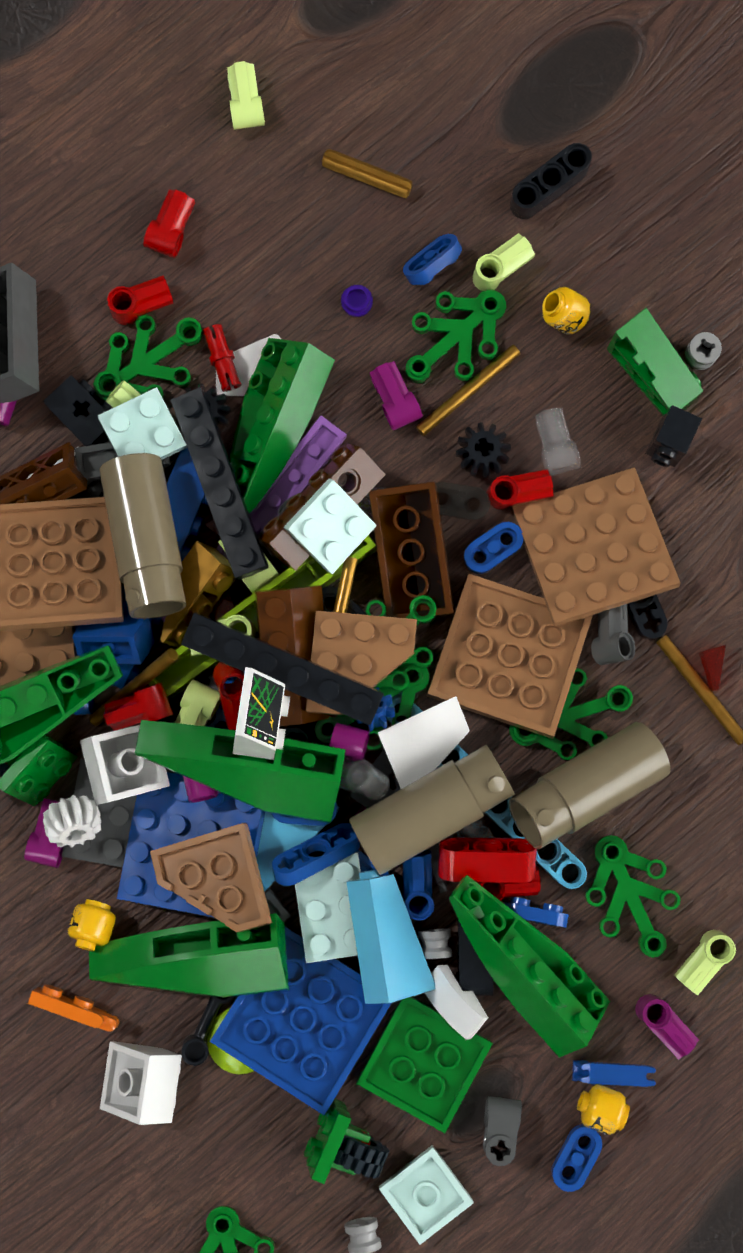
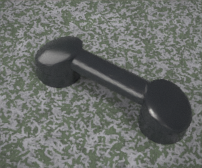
(195, 1046)

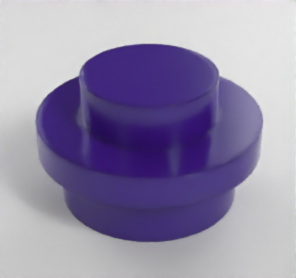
(356, 300)

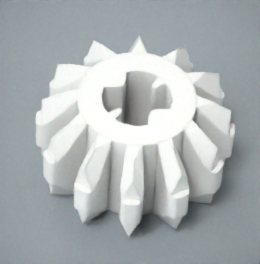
(72, 821)

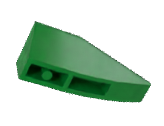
(276, 413)
(49, 696)
(296, 783)
(197, 959)
(530, 970)

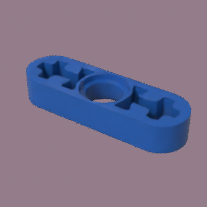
(296, 865)

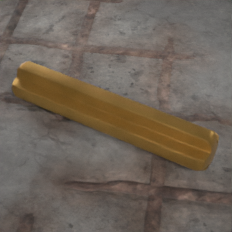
(367, 173)

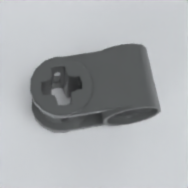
(501, 1123)

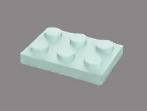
(327, 912)

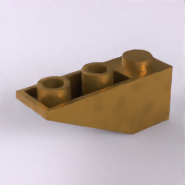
(204, 580)

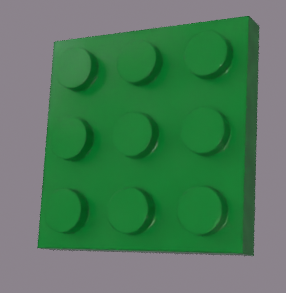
(423, 1064)

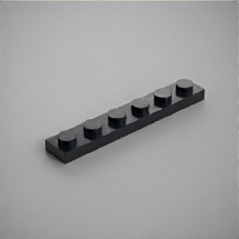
(219, 484)
(297, 673)

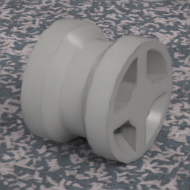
(698, 356)
(435, 943)
(363, 1235)

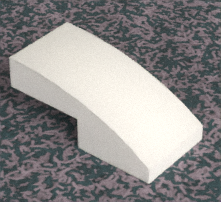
(456, 1006)

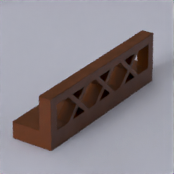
(48, 480)

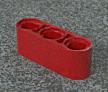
(487, 859)

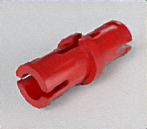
(221, 357)

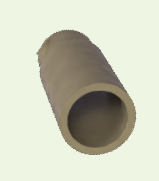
(143, 534)
(590, 785)
(431, 809)

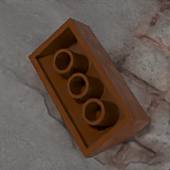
(411, 548)
(288, 622)

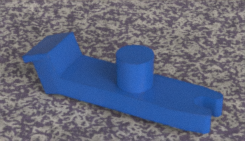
(612, 1073)

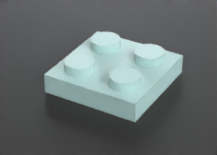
(143, 427)
(330, 526)
(426, 1194)

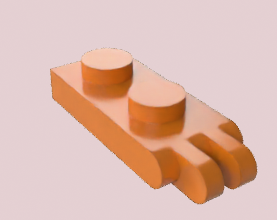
(76, 1009)

